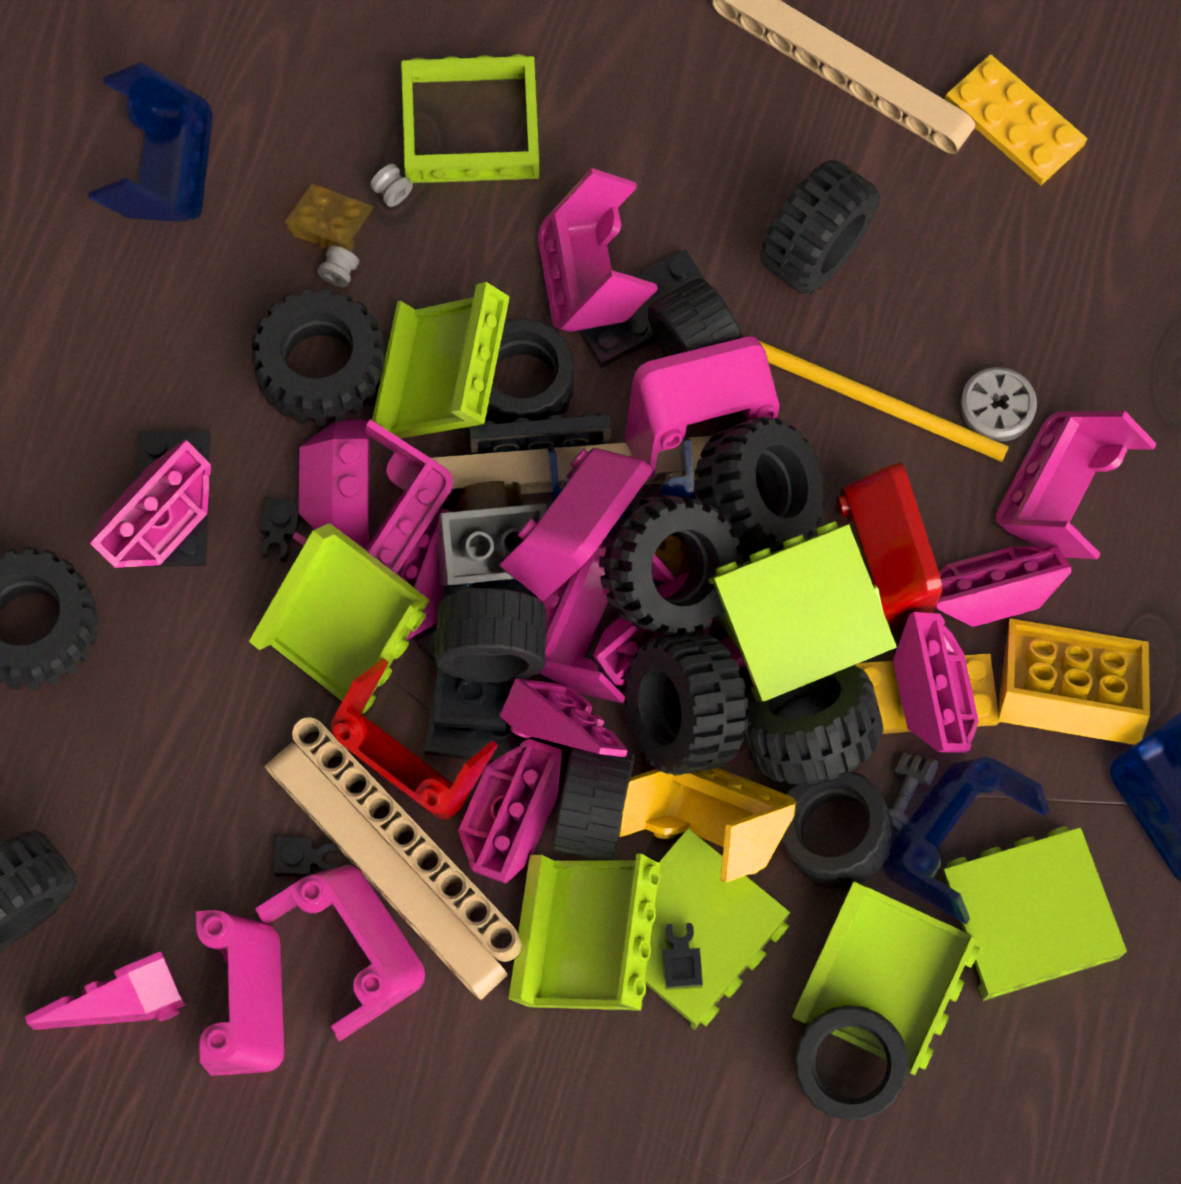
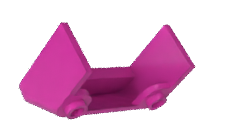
(577, 261)
(696, 388)
(1059, 472)
(424, 492)
(576, 521)
(572, 622)
(394, 966)

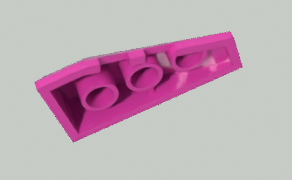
(558, 716)
(137, 994)

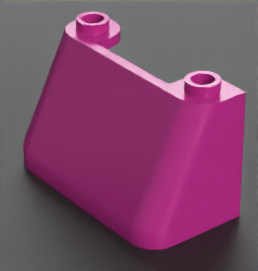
(255, 1031)

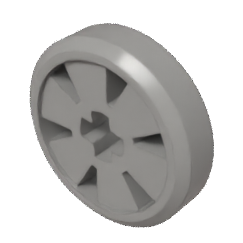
(1004, 385)

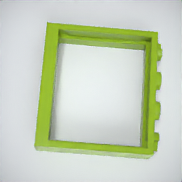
(472, 165)

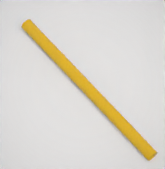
(885, 403)

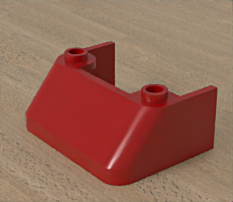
(893, 542)
(394, 760)

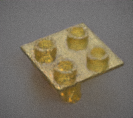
(327, 216)

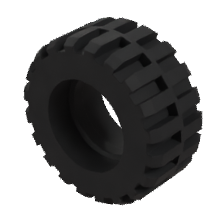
(819, 226)
(314, 316)
(788, 475)
(631, 555)
(74, 628)
(686, 703)
(814, 728)
(32, 884)

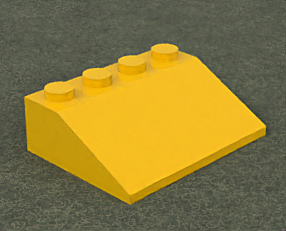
(1075, 682)

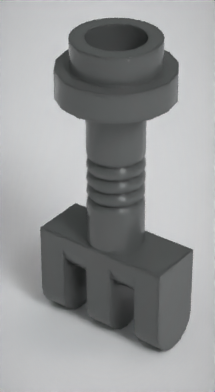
(914, 771)

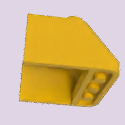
(716, 807)

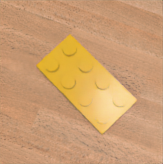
(1016, 119)
(889, 699)

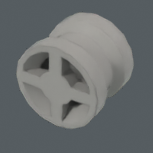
(391, 185)
(338, 266)

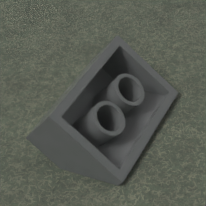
(479, 540)

